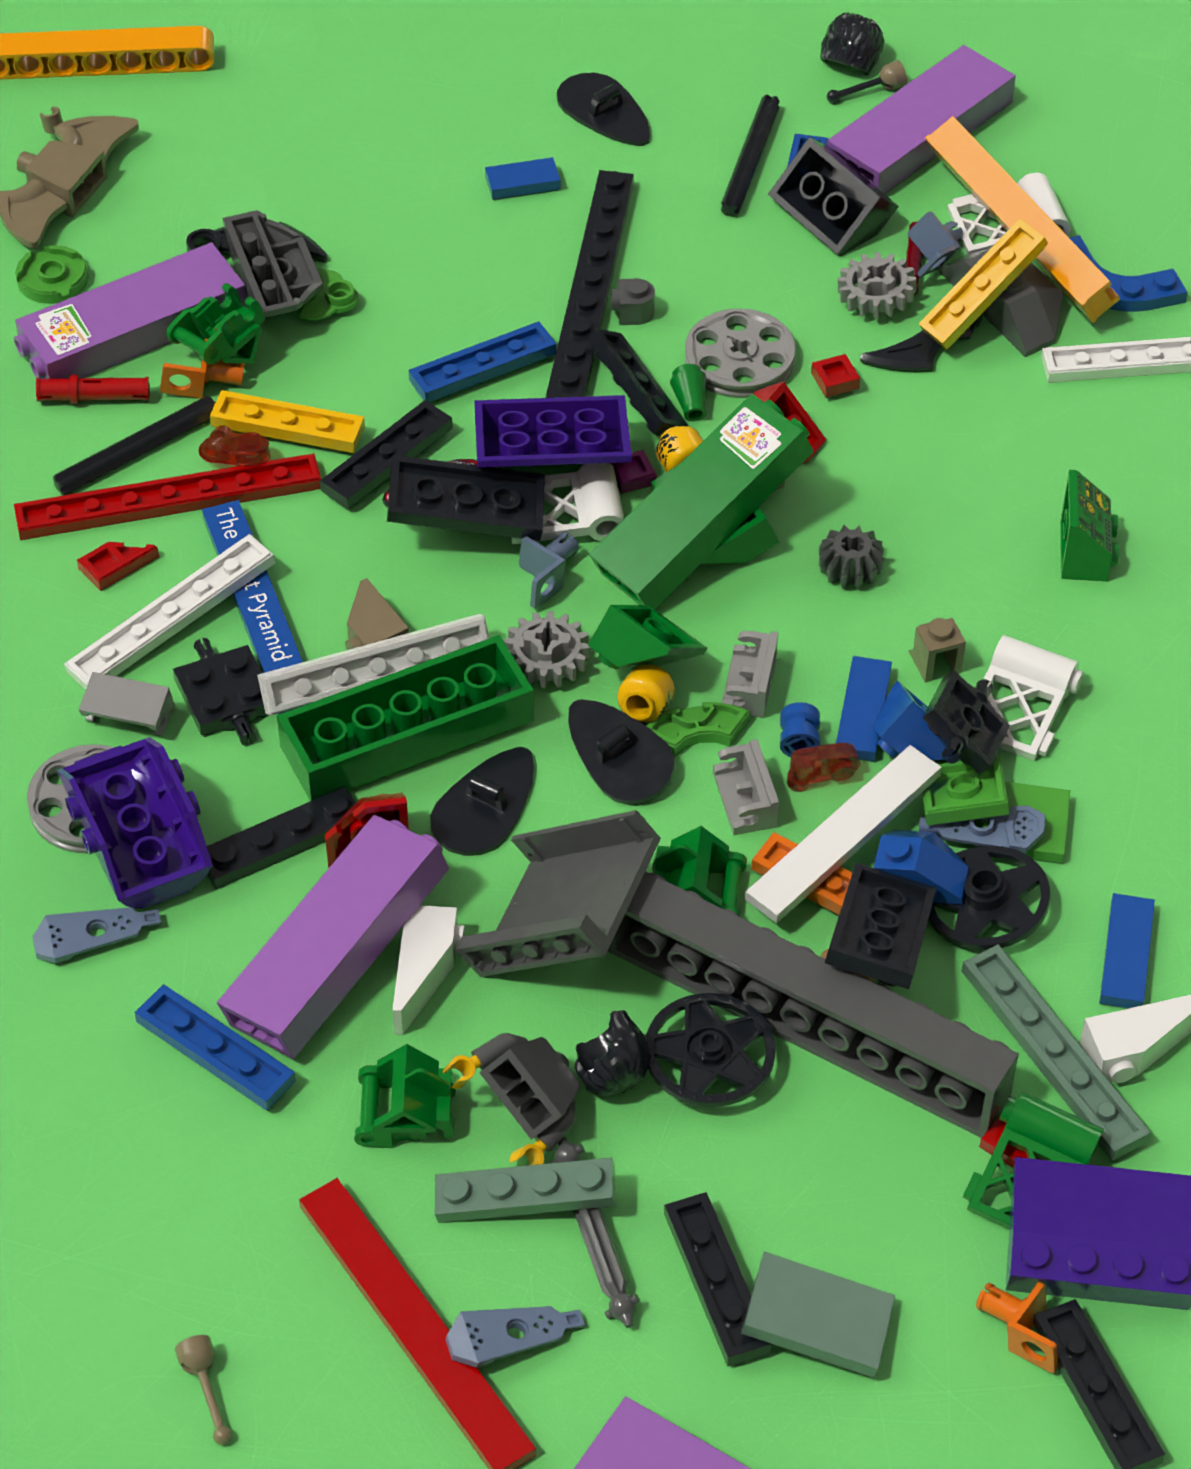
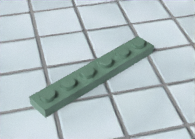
(1055, 1051)

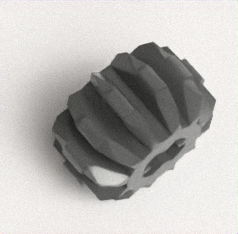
(851, 557)

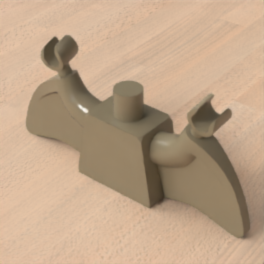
(62, 172)

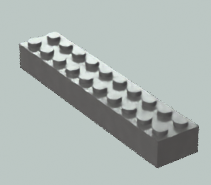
(817, 1006)

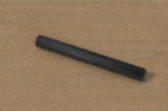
(750, 155)
(133, 445)

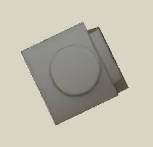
(937, 637)

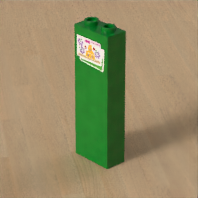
(702, 501)

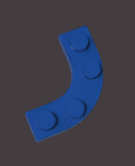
(1141, 291)

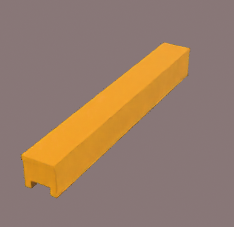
(1009, 203)

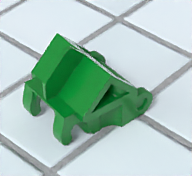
(229, 327)
(694, 858)
(418, 1099)

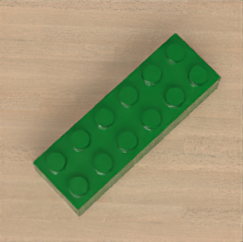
(406, 718)

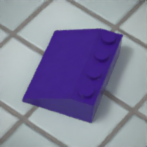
(552, 431)
(1100, 1233)

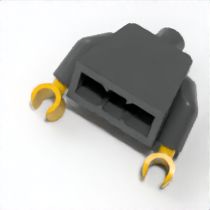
(531, 1084)

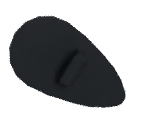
(604, 108)
(620, 752)
(484, 804)

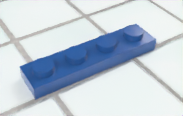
(482, 362)
(215, 1047)

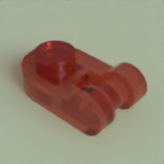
(235, 448)
(822, 764)

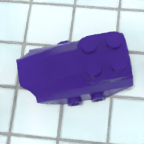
(138, 822)

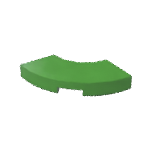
(700, 724)

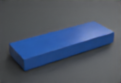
(862, 704)
(1127, 951)

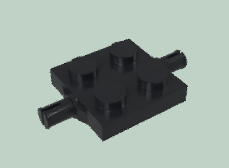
(222, 690)
(966, 722)

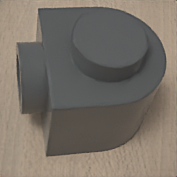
(633, 301)

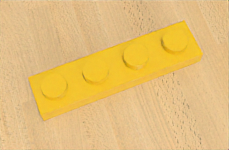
(983, 283)
(288, 421)

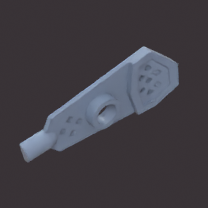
(1001, 830)
(75, 930)
(491, 1337)

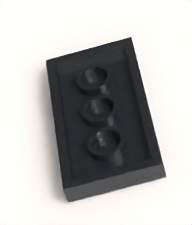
(466, 497)
(881, 926)

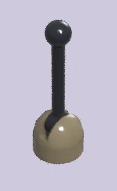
(891, 77)

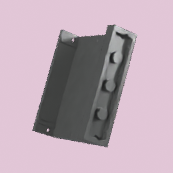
(569, 895)

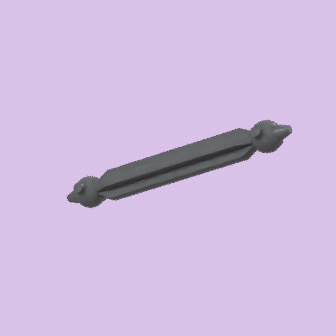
(601, 1249)

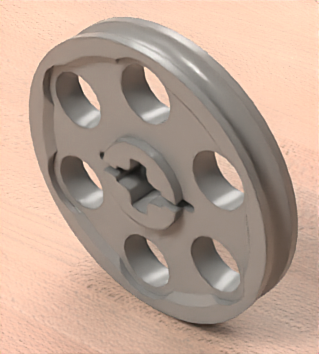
(744, 341)
(43, 793)

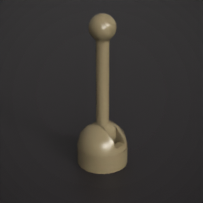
(196, 1358)

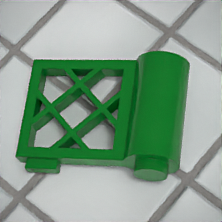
(1039, 1132)

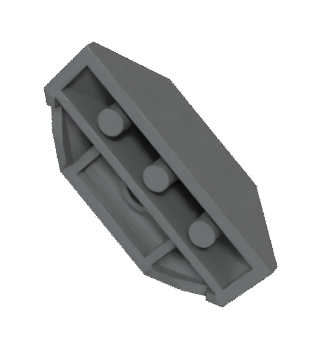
(271, 262)
(1024, 311)

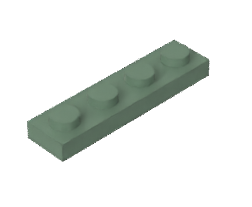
(525, 1190)

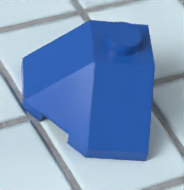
(902, 725)
(924, 859)

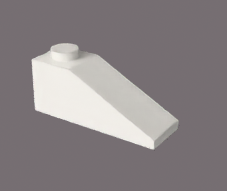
(424, 960)
(1135, 1038)

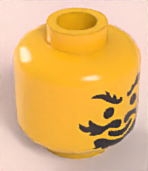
(676, 445)
(646, 693)

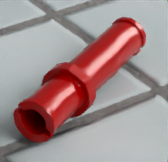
(82, 389)

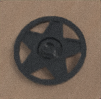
(995, 899)
(710, 1050)

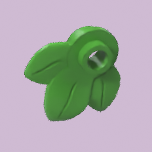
(335, 296)

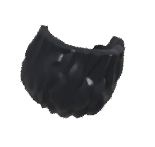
(853, 42)
(615, 1058)

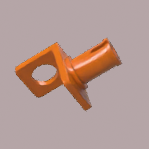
(219, 372)
(1019, 1320)

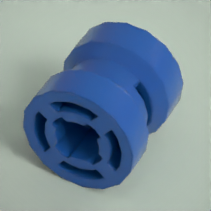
(796, 731)

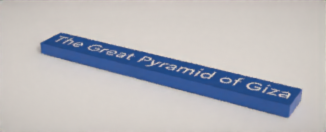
(256, 599)

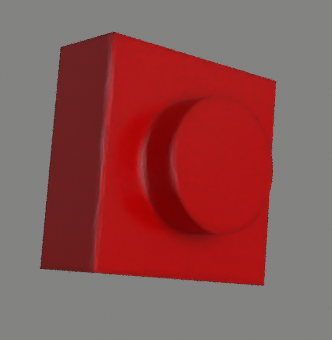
(835, 375)

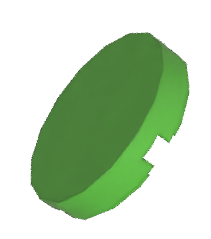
(52, 274)

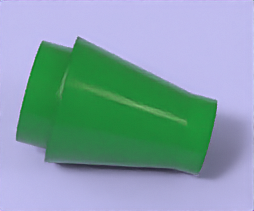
(690, 389)

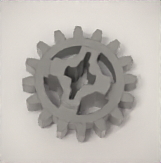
(877, 285)
(549, 648)

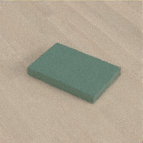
(818, 1314)

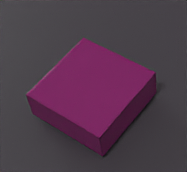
(634, 474)

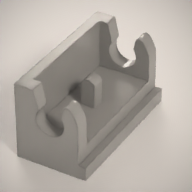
(752, 672)
(127, 702)
(746, 789)

